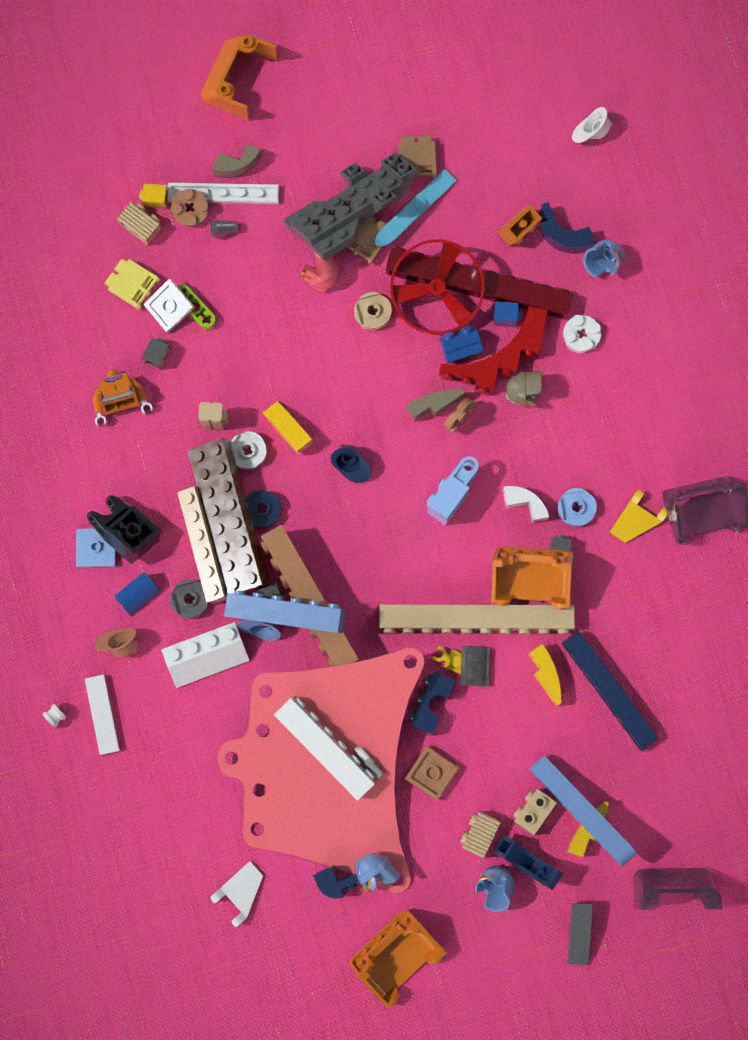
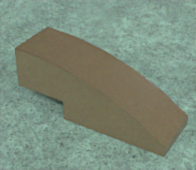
(434, 403)

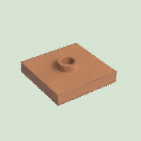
(431, 773)

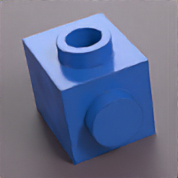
(506, 314)

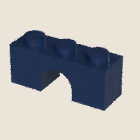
(437, 686)

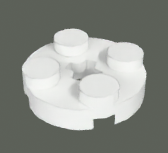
(579, 323)
(258, 449)

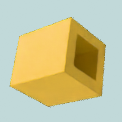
(154, 196)

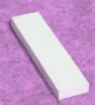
(102, 714)

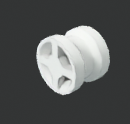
(54, 715)

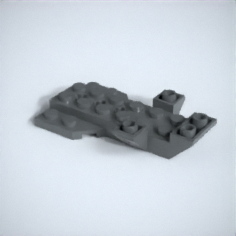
(333, 223)

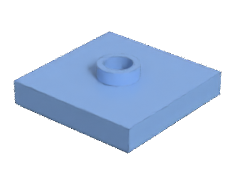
(93, 550)

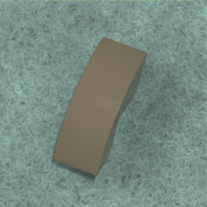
(230, 167)

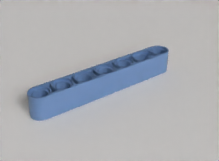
(583, 811)

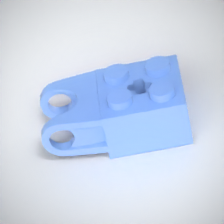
(452, 491)

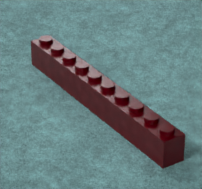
(467, 281)

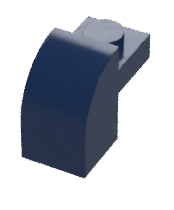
(330, 884)

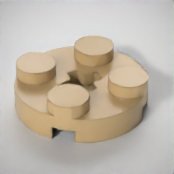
(370, 321)

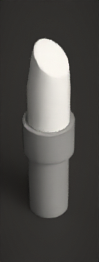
(369, 762)

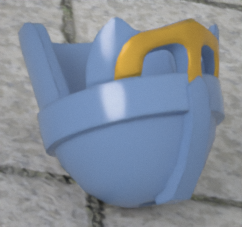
(604, 257)
(375, 865)
(498, 886)

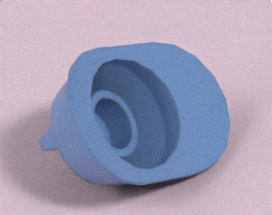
(262, 630)

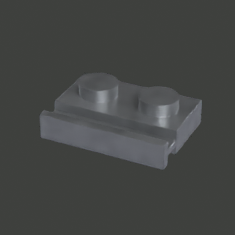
(475, 666)

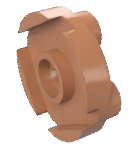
(179, 209)
(460, 414)

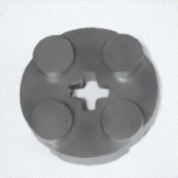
(179, 595)

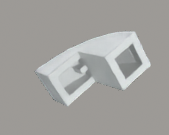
(519, 496)

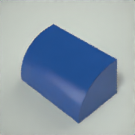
(137, 594)

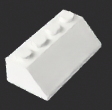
(205, 655)

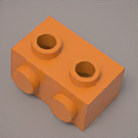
(519, 225)

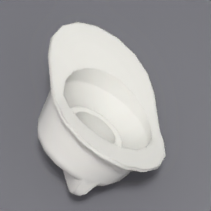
(593, 127)

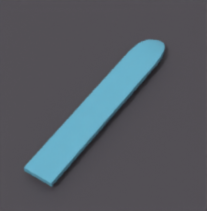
(414, 209)

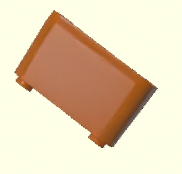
(532, 576)
(395, 956)

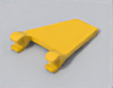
(635, 520)

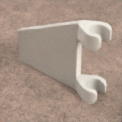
(241, 891)

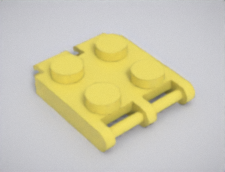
(131, 282)

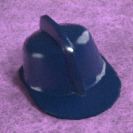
(351, 463)

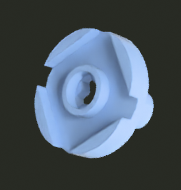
(570, 516)

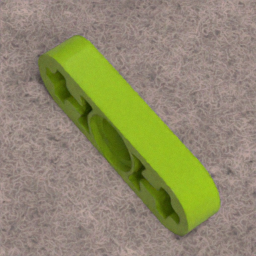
(207, 313)

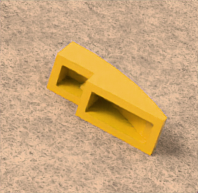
(287, 427)
(547, 673)
(581, 837)

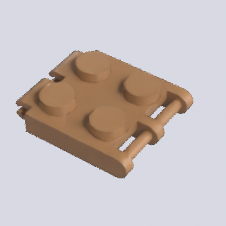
(419, 154)
(366, 239)

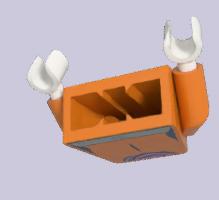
(117, 394)

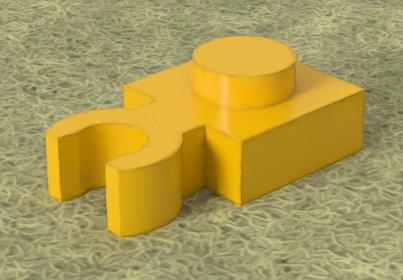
(452, 660)

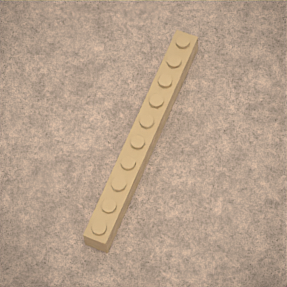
(476, 618)

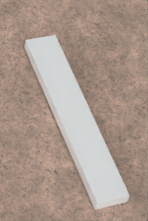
(230, 192)

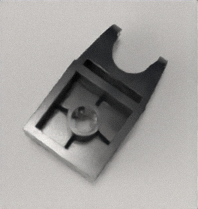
(125, 529)

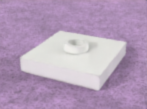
(169, 305)

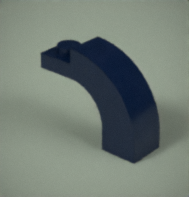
(562, 239)
(528, 862)

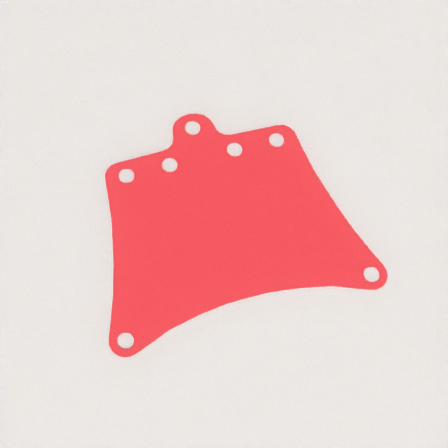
(304, 804)

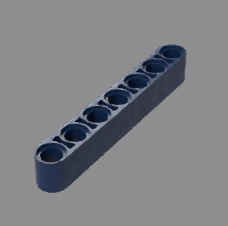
(610, 691)

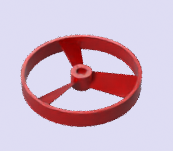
(437, 287)

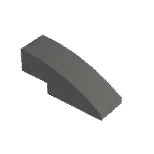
(579, 933)

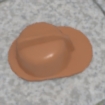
(119, 642)

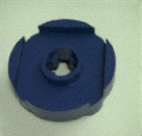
(273, 508)

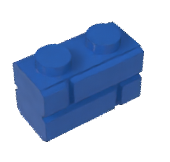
(460, 344)

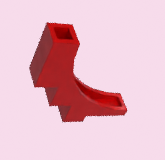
(484, 372)

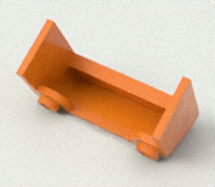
(217, 90)

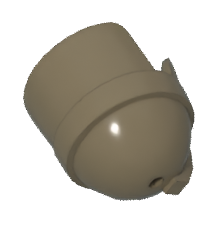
(524, 386)

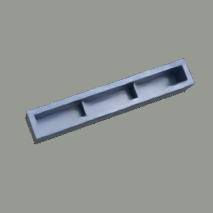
(285, 612)

